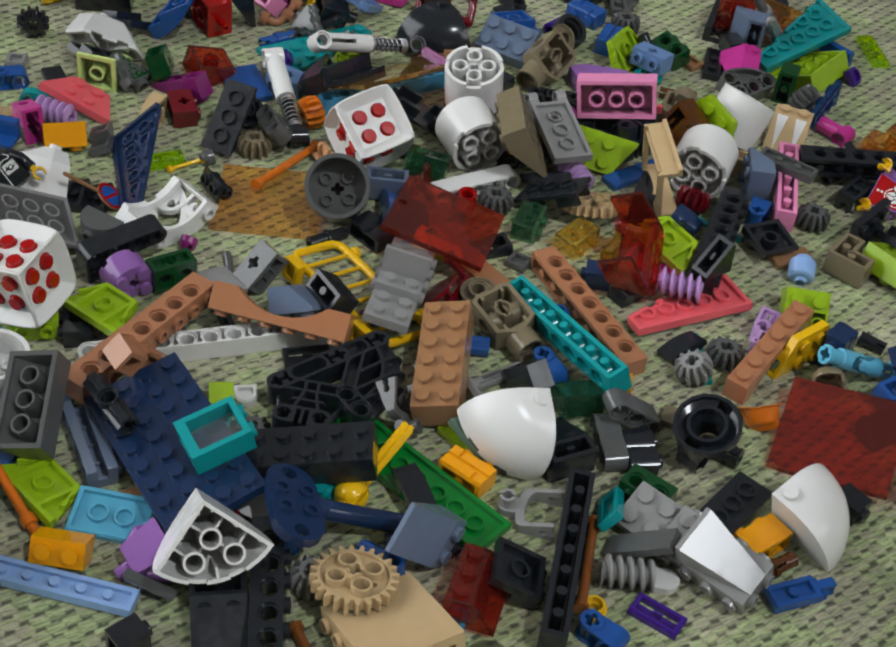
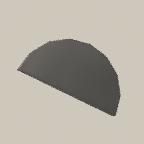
(149, 586)

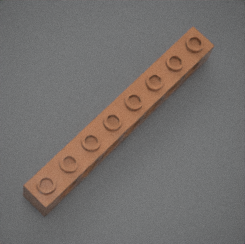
(586, 307)
(149, 327)

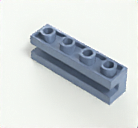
(91, 447)

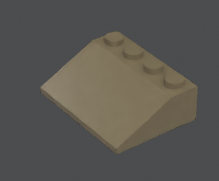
(519, 129)

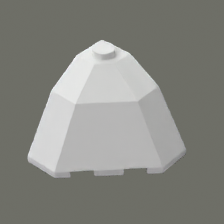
(104, 34)
(55, 163)

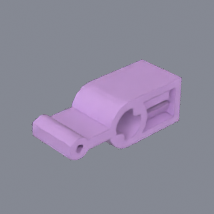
(762, 325)

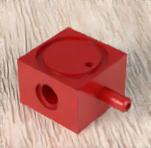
(213, 16)

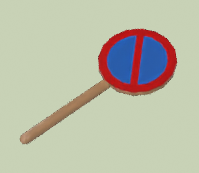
(106, 191)

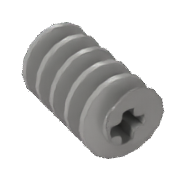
(627, 572)

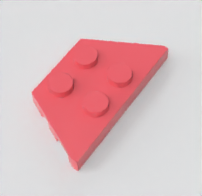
(84, 97)

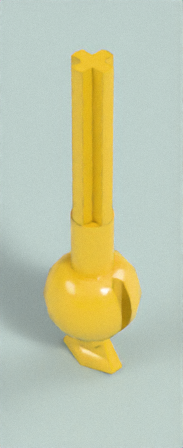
(357, 492)

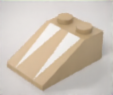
(788, 126)

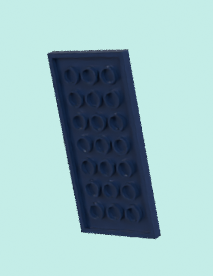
(154, 452)

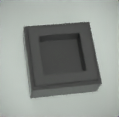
(518, 262)

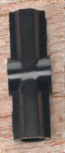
(111, 403)

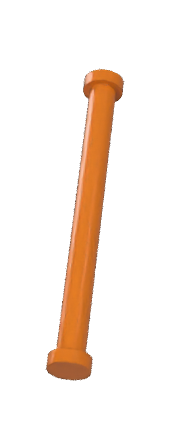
(257, 183)

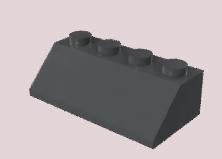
(33, 403)

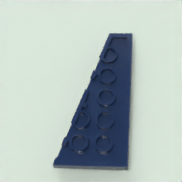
(133, 155)

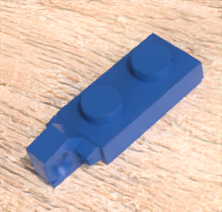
(798, 593)

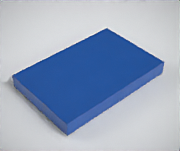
(251, 76)

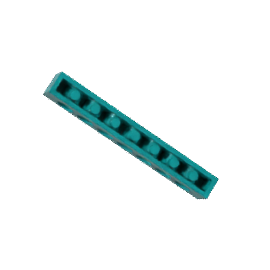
(573, 340)

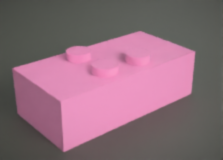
(617, 96)

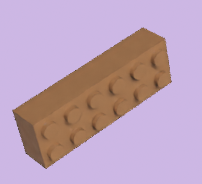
(442, 362)

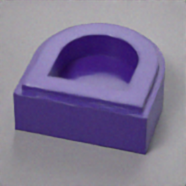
(852, 76)

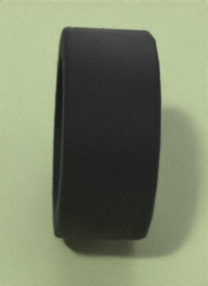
(576, 26)

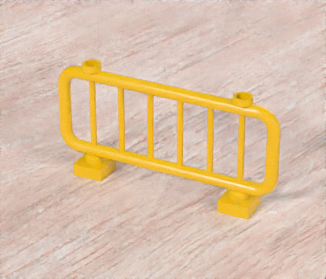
(297, 268)

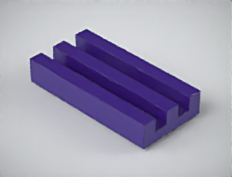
(655, 619)

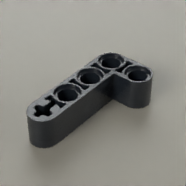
(134, 235)

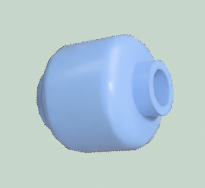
(801, 269)

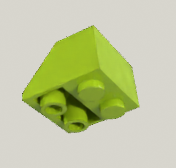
(814, 299)

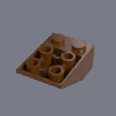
(683, 117)

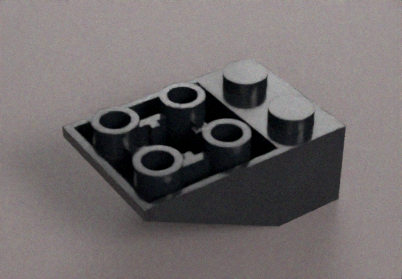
(571, 450)
(219, 613)

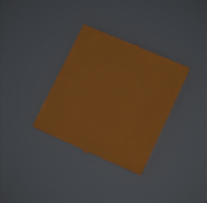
(392, 74)
(275, 210)

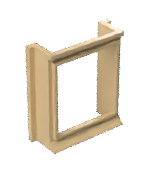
(666, 165)

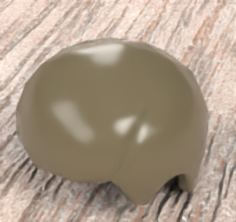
(830, 375)

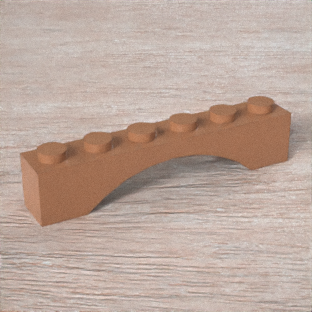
(327, 324)
(751, 370)

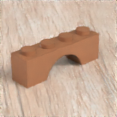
(130, 355)

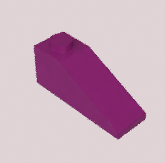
(196, 81)

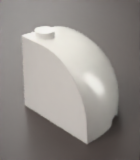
(512, 429)
(815, 513)
(208, 544)

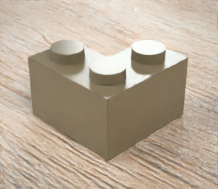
(847, 261)

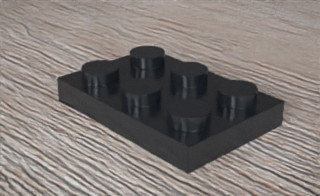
(872, 221)

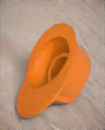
(762, 417)

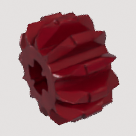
(693, 198)

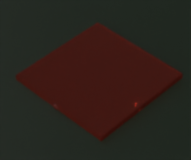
(443, 223)
(841, 430)

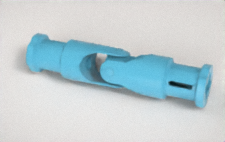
(855, 362)

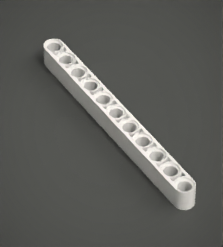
(224, 341)

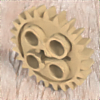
(595, 206)
(354, 579)

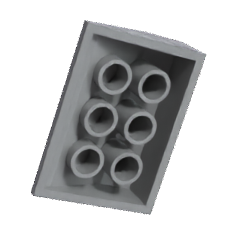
(40, 209)

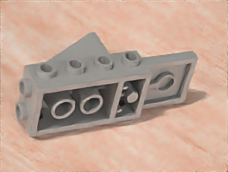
(399, 285)
(705, 550)

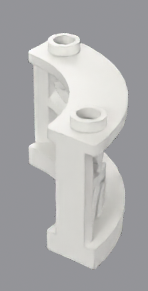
(173, 194)

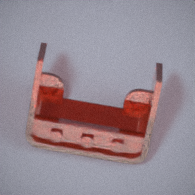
(640, 246)

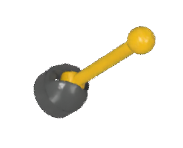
(205, 158)

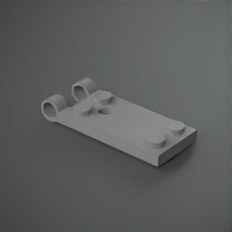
(560, 135)

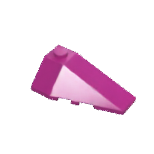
(740, 57)

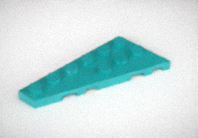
(807, 33)
(302, 55)

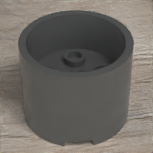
(325, 176)

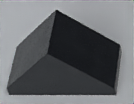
(716, 258)

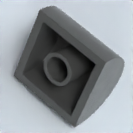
(95, 222)

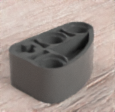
(748, 80)

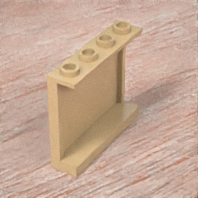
(408, 621)

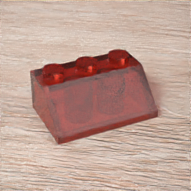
(470, 595)

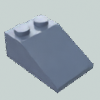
(427, 534)

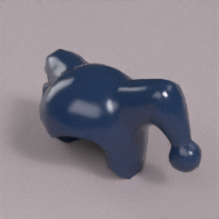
(687, 219)

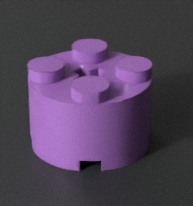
(127, 273)

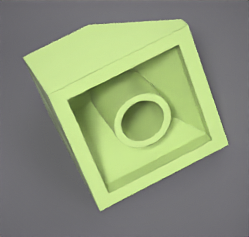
(97, 71)

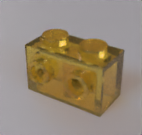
(577, 238)

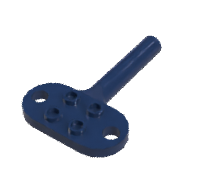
(298, 507)

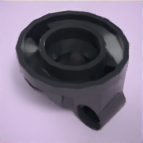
(705, 415)

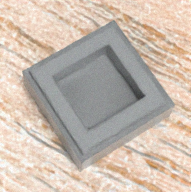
(16, 59)

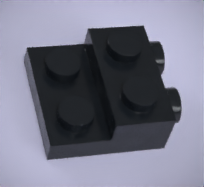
(518, 573)

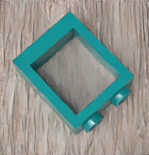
(216, 434)

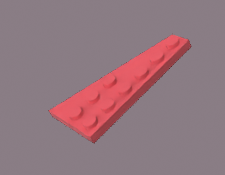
(678, 312)

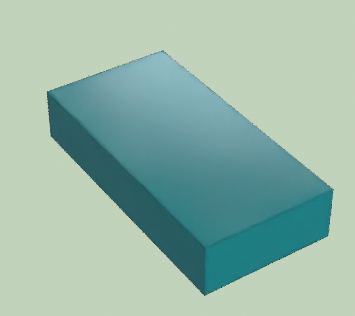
(610, 509)

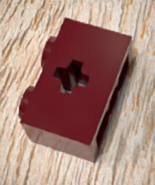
(183, 108)

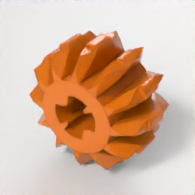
(311, 111)

